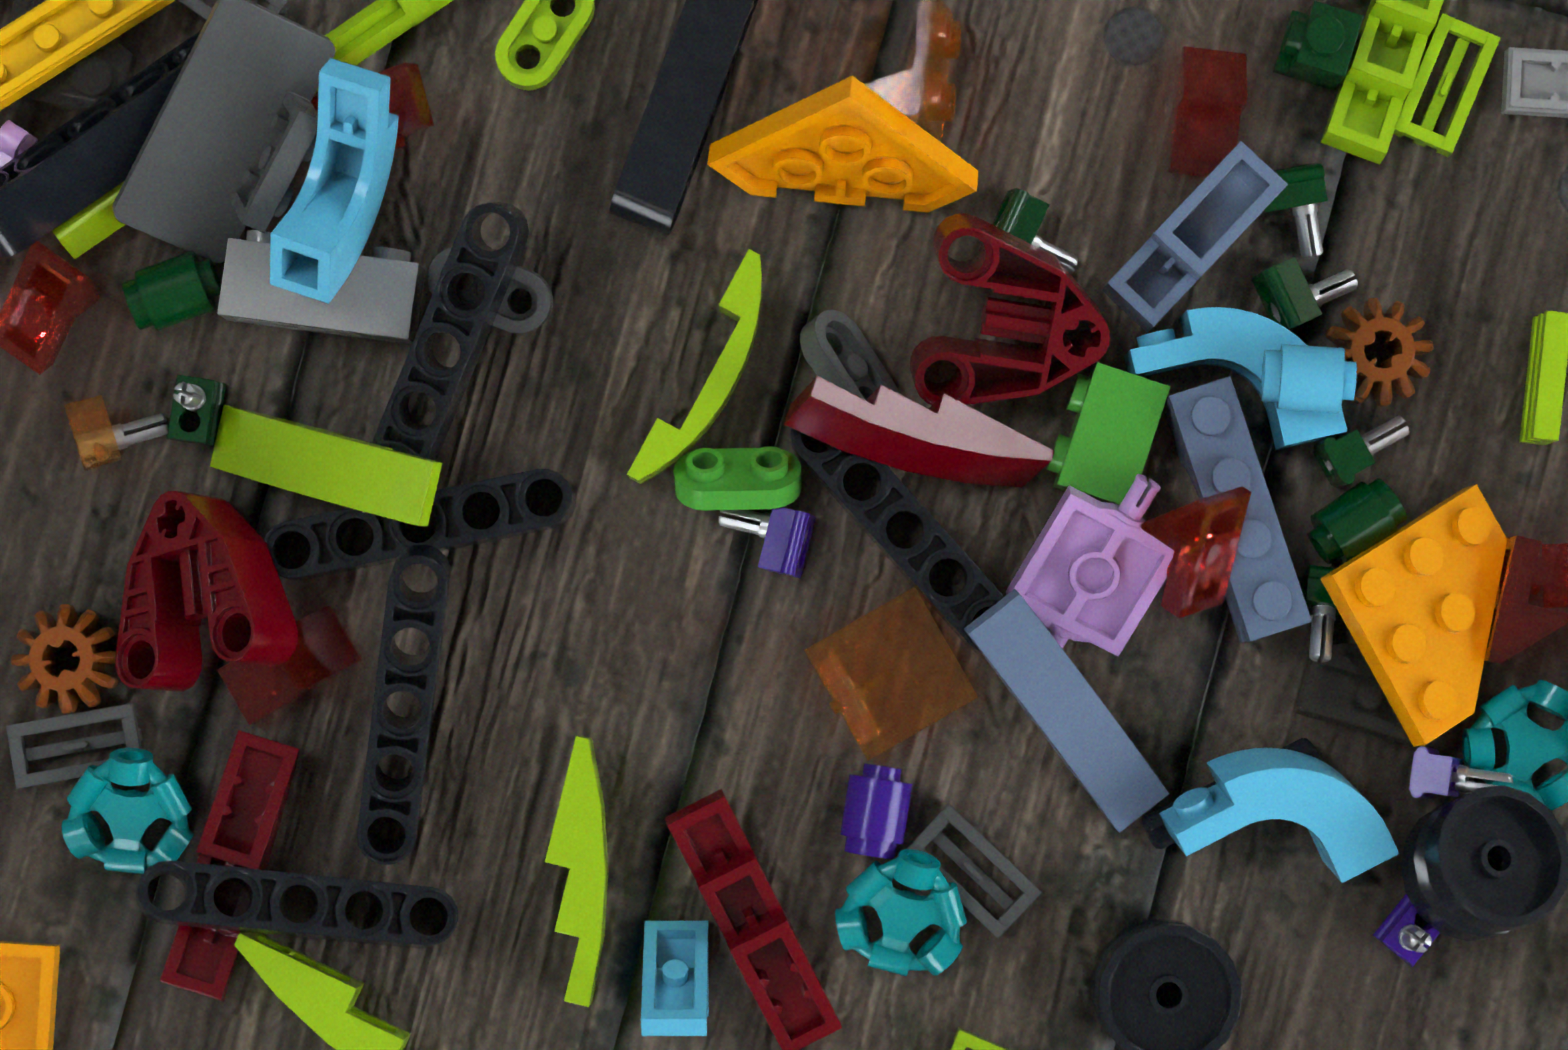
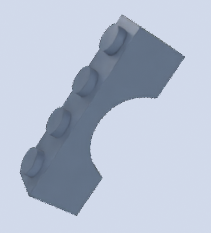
(1220, 457)

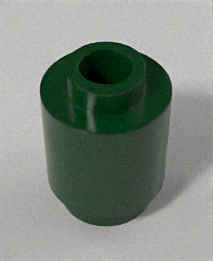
(172, 291)
(1356, 521)

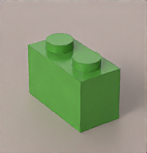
(1109, 433)

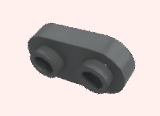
(507, 317)
(842, 354)

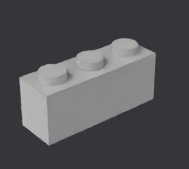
(374, 302)

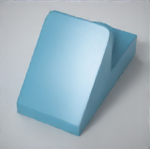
(675, 978)

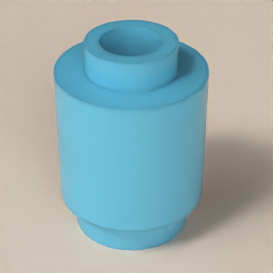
(1308, 378)

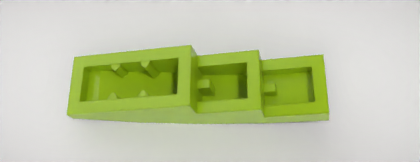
(1380, 76)
(326, 465)
(581, 845)
(319, 996)

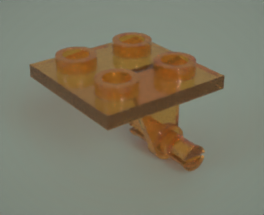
(923, 89)
(890, 673)

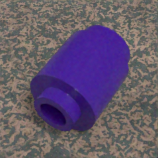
(876, 811)

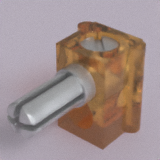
(98, 440)

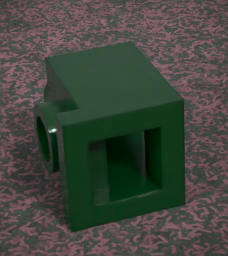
(1318, 45)

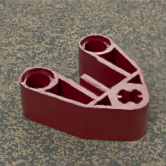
(1006, 370)
(192, 565)

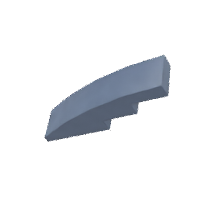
(1066, 710)

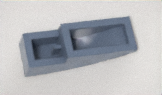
(1194, 236)

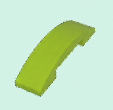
(667, 443)

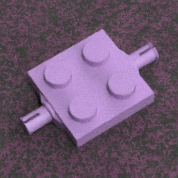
(1095, 568)

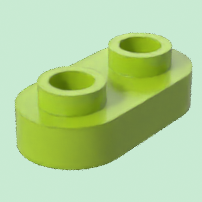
(542, 31)

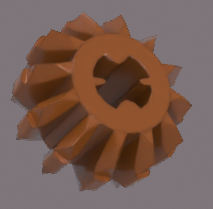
(1393, 371)
(66, 633)

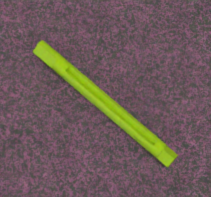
(353, 43)

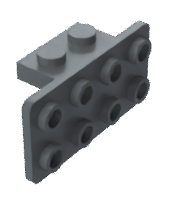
(228, 132)

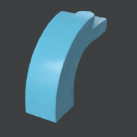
(344, 186)
(1235, 342)
(1289, 787)

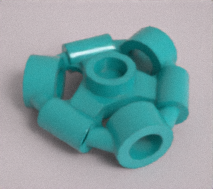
(1526, 741)
(126, 813)
(903, 915)

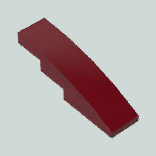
(936, 442)
(239, 835)
(753, 922)

